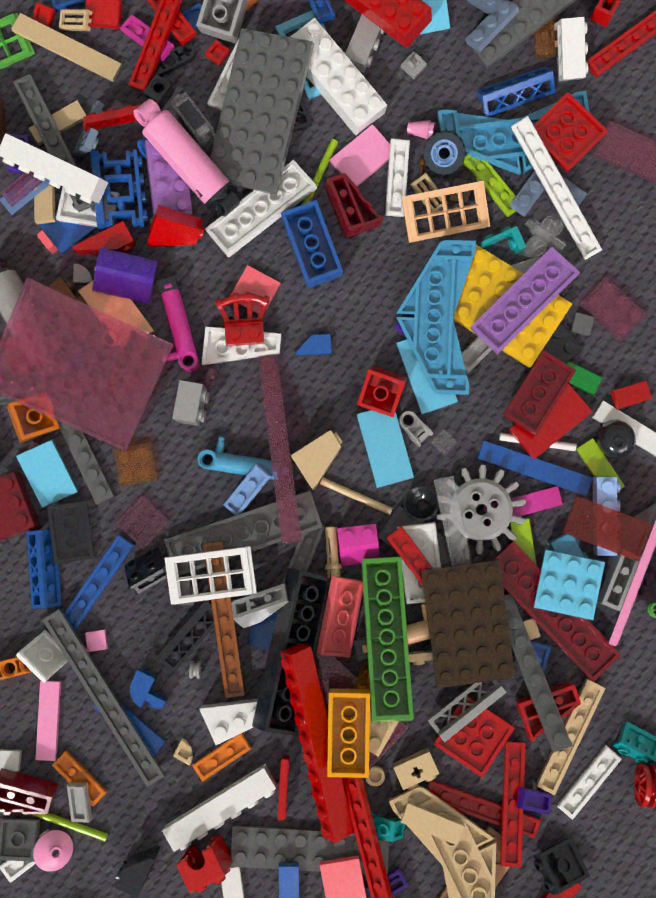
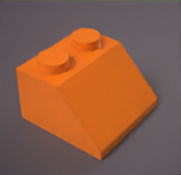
(29, 422)

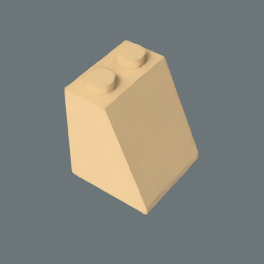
(317, 457)

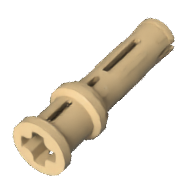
(332, 566)

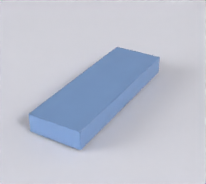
(248, 489)

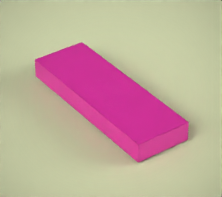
(138, 32)

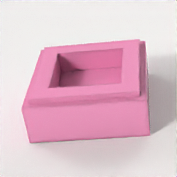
(96, 640)

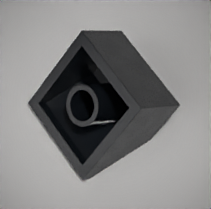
(134, 873)

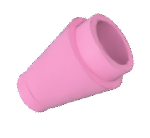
(422, 129)

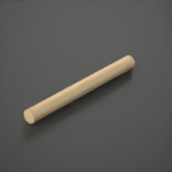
(355, 495)

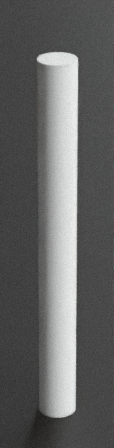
(558, 444)

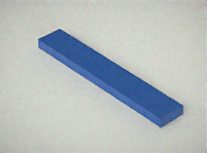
(535, 468)
(98, 581)

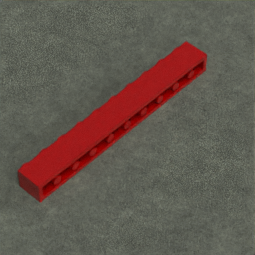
(313, 731)

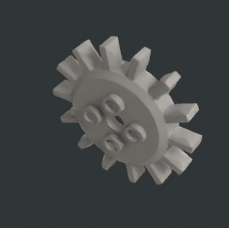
(500, 516)

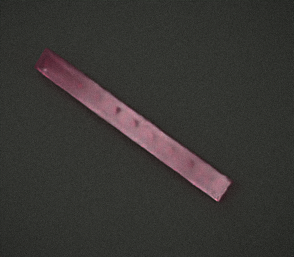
(279, 449)

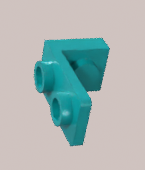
(515, 239)
(388, 829)

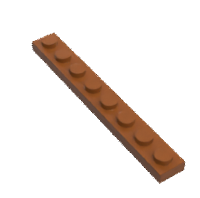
(225, 629)

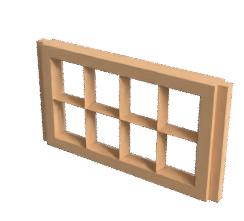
(481, 205)

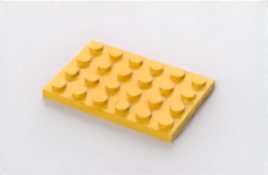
(485, 284)

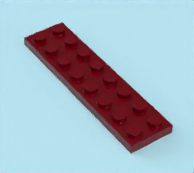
(571, 633)

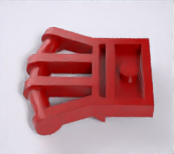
(243, 331)

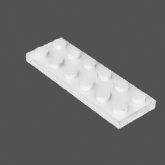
(260, 210)

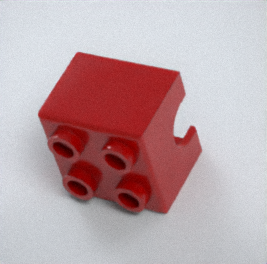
(203, 869)

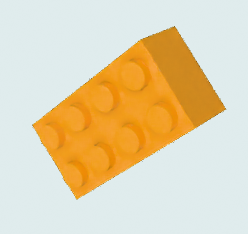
(348, 733)

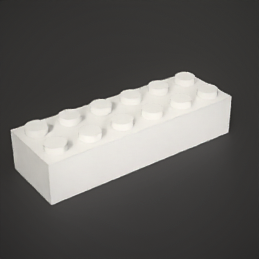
(340, 80)

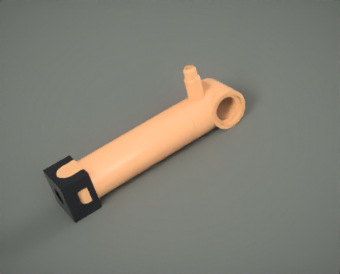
(415, 633)

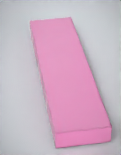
(48, 720)

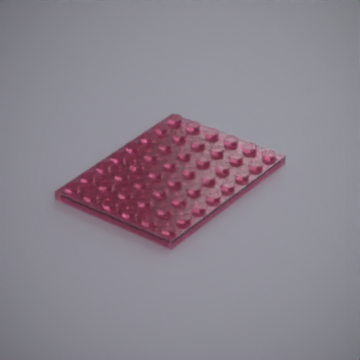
(79, 364)

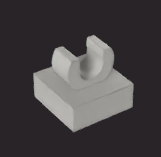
(413, 65)

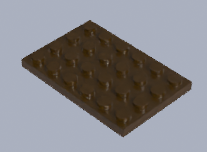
(467, 623)

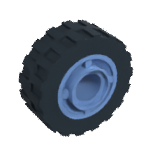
(432, 152)

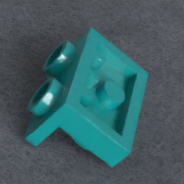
(636, 743)

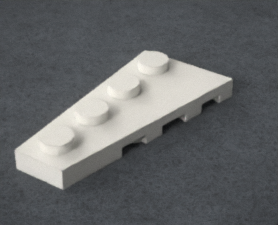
(217, 352)

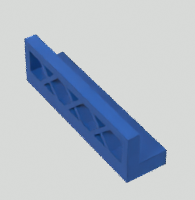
(513, 85)
(48, 573)

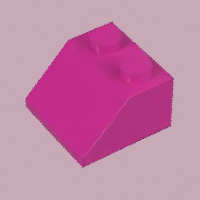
(357, 544)

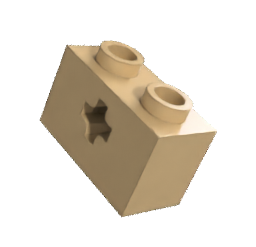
(406, 773)

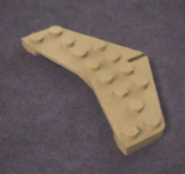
(466, 868)

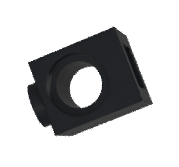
(155, 84)

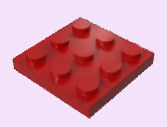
(569, 131)
(478, 741)

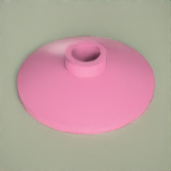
(47, 844)

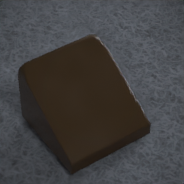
(454, 197)

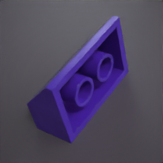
(124, 275)

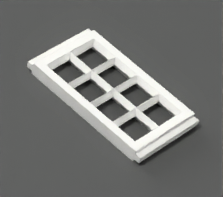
(247, 570)

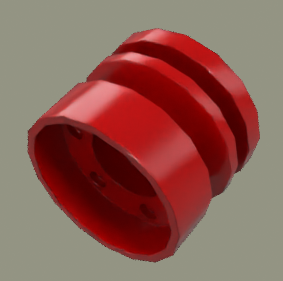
(645, 785)

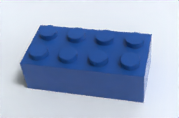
(311, 244)

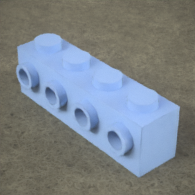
(605, 494)

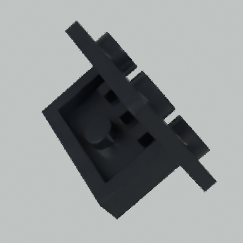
(145, 571)

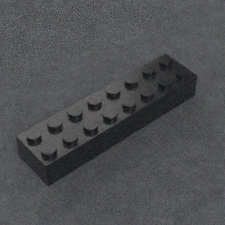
(295, 623)

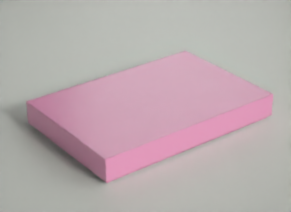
(362, 155)

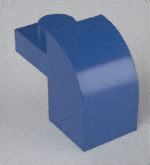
(141, 690)

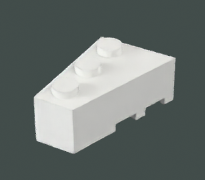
(571, 48)
(228, 718)

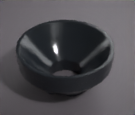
(418, 494)

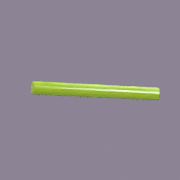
(322, 167)
(73, 825)

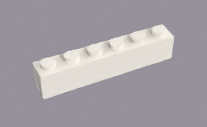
(52, 168)
(219, 808)

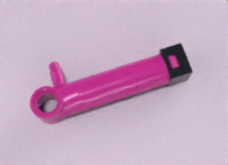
(178, 323)

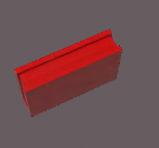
(105, 13)

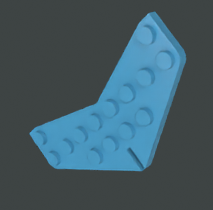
(494, 136)
(433, 306)

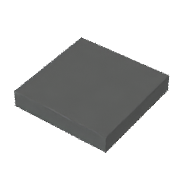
(18, 838)

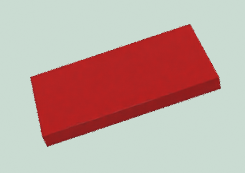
(564, 416)

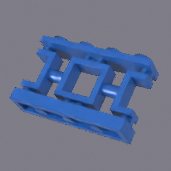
(118, 177)

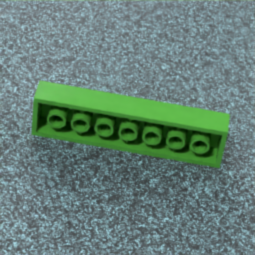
(386, 640)

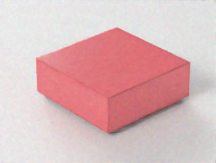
(47, 242)

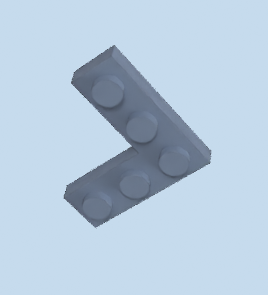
(500, 14)
(88, 140)
(532, 190)

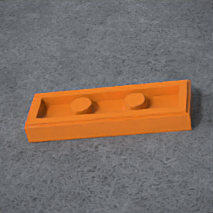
(221, 756)
(74, 771)

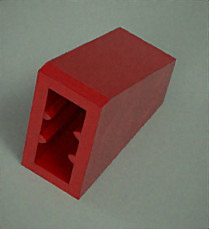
(174, 228)

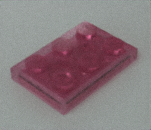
(613, 309)

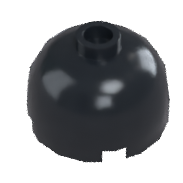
(616, 439)

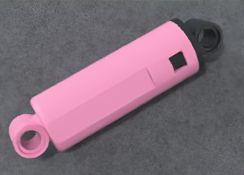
(186, 157)

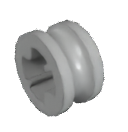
(195, 669)

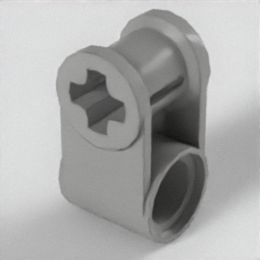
(415, 428)

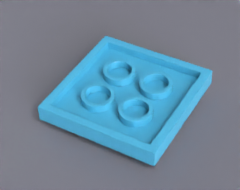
(569, 584)

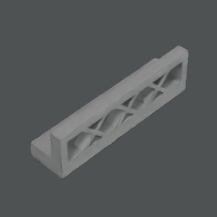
(470, 713)

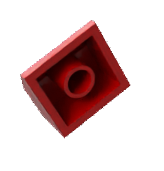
(382, 391)

